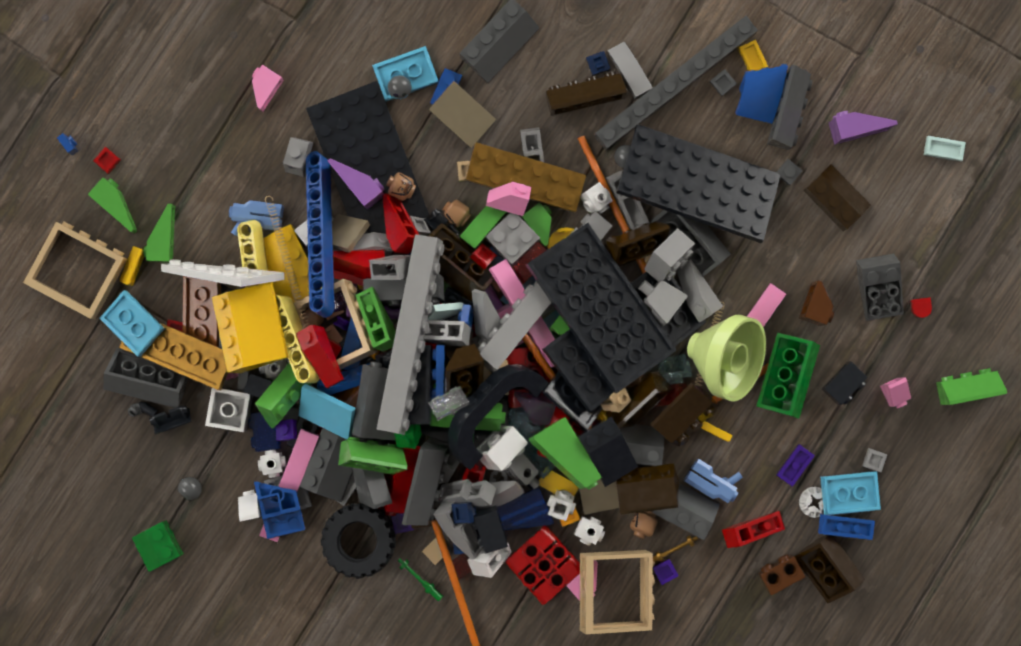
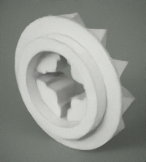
(805, 500)

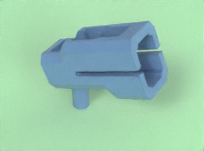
(244, 212)
(724, 487)

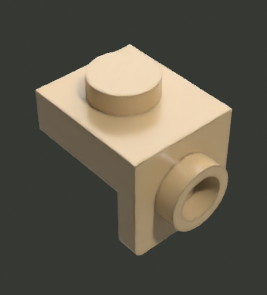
(616, 401)

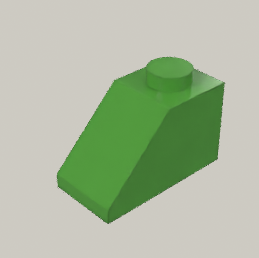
(539, 221)

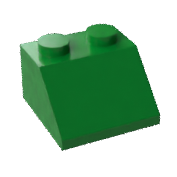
(157, 545)

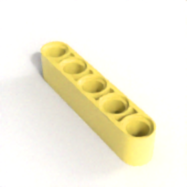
(255, 239)
(300, 365)

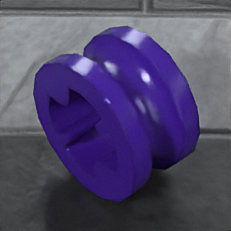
(342, 323)

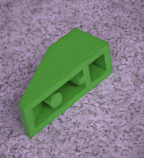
(112, 200)
(161, 241)
(376, 320)

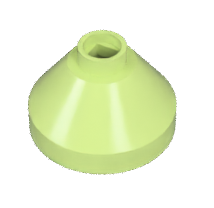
(729, 356)

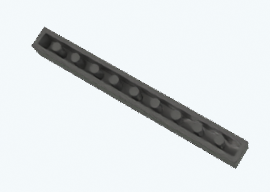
(676, 83)

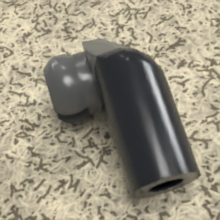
(140, 408)

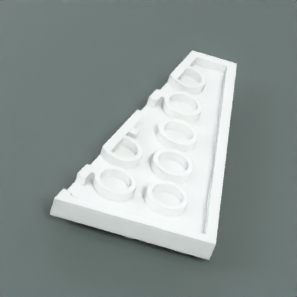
(223, 274)

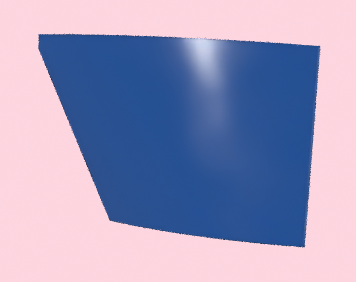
(761, 93)
(279, 510)

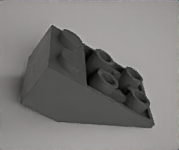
(880, 286)

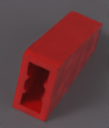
(400, 483)

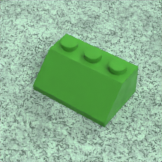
(970, 387)
(280, 396)
(372, 456)

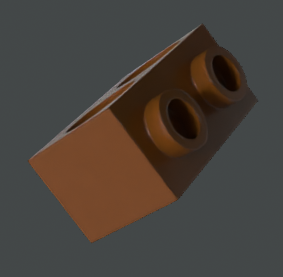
(783, 580)

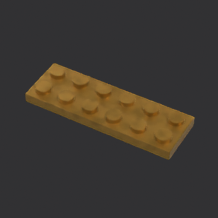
(547, 182)
(187, 356)

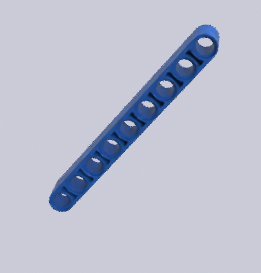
(319, 234)

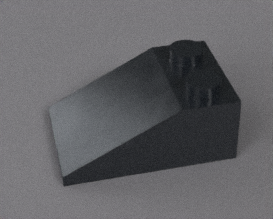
(608, 450)

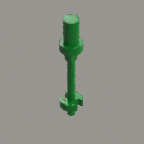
(429, 587)

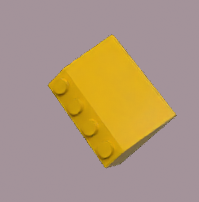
(297, 256)
(250, 328)

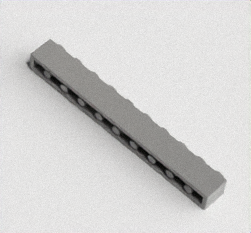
(526, 311)
(410, 334)

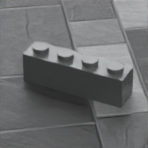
(392, 291)

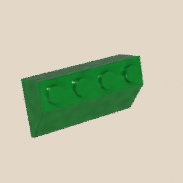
(788, 375)

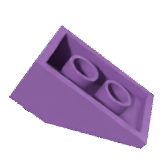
(856, 125)
(362, 185)

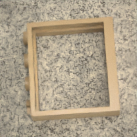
(107, 286)
(349, 293)
(586, 593)

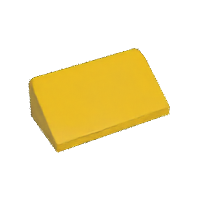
(132, 266)

